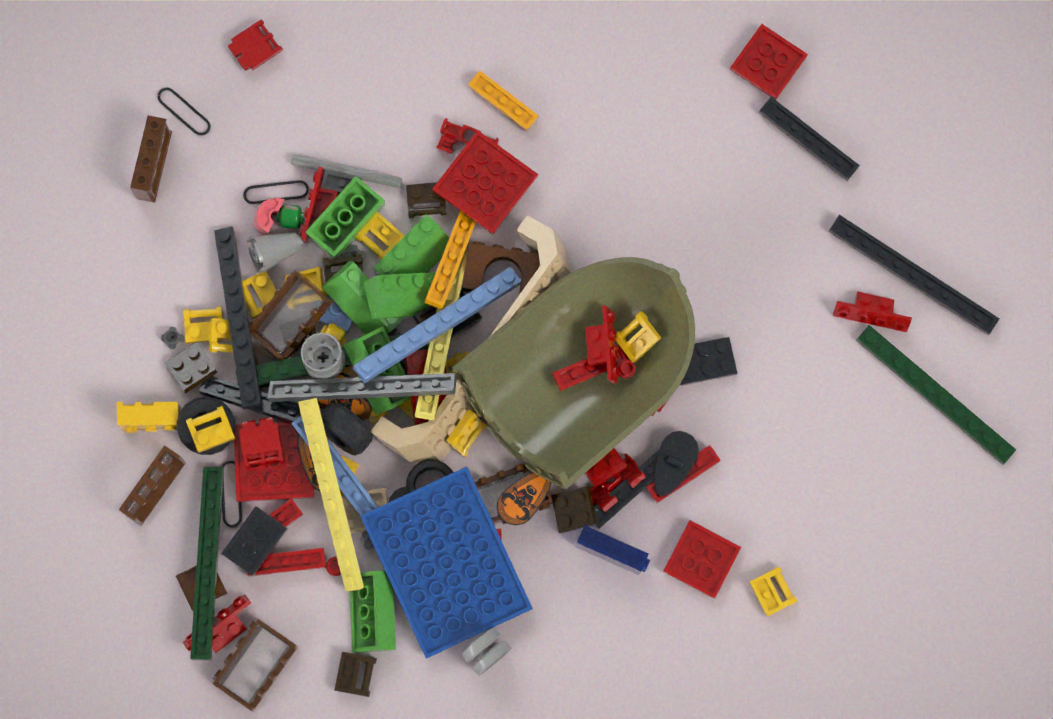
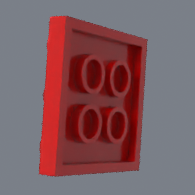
(768, 61)
(702, 559)

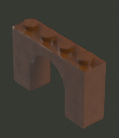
(482, 256)

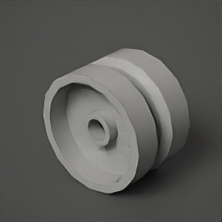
(486, 651)

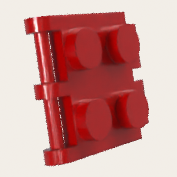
(254, 46)
(260, 441)

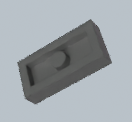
(336, 181)

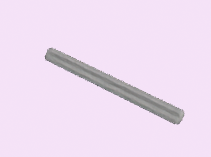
(366, 175)

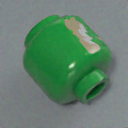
(290, 216)

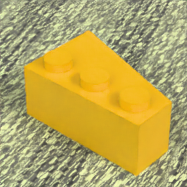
(148, 416)

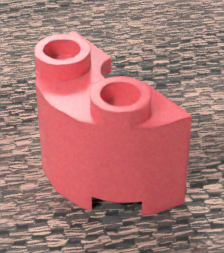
(263, 214)

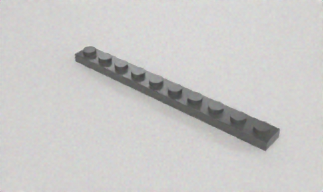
(355, 388)

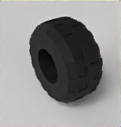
(195, 409)
(346, 429)

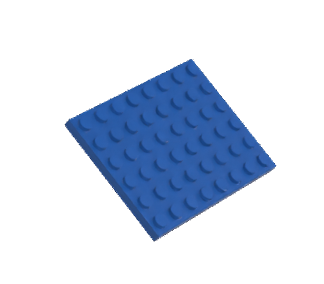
(446, 562)

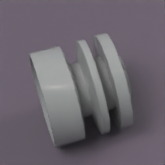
(318, 347)

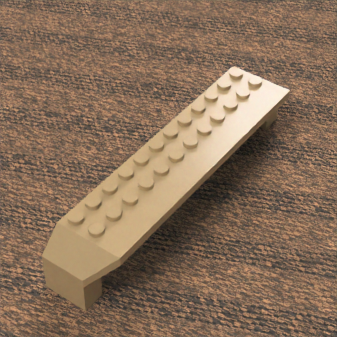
(429, 439)

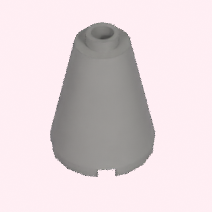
(272, 249)

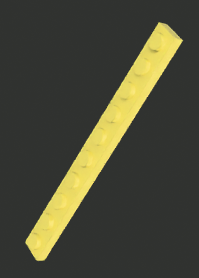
(439, 349)
(331, 494)

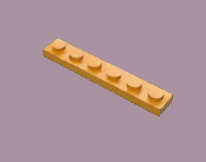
(450, 261)

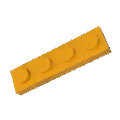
(503, 100)

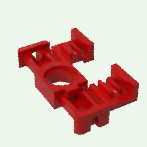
(451, 133)
(601, 495)

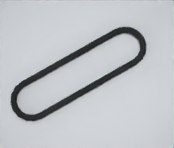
(169, 89)
(275, 184)
(223, 503)

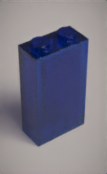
(612, 550)

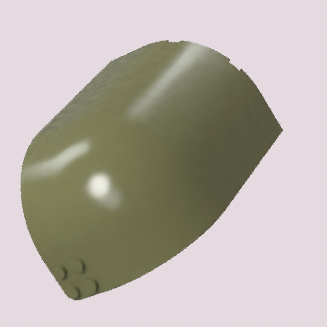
(575, 428)

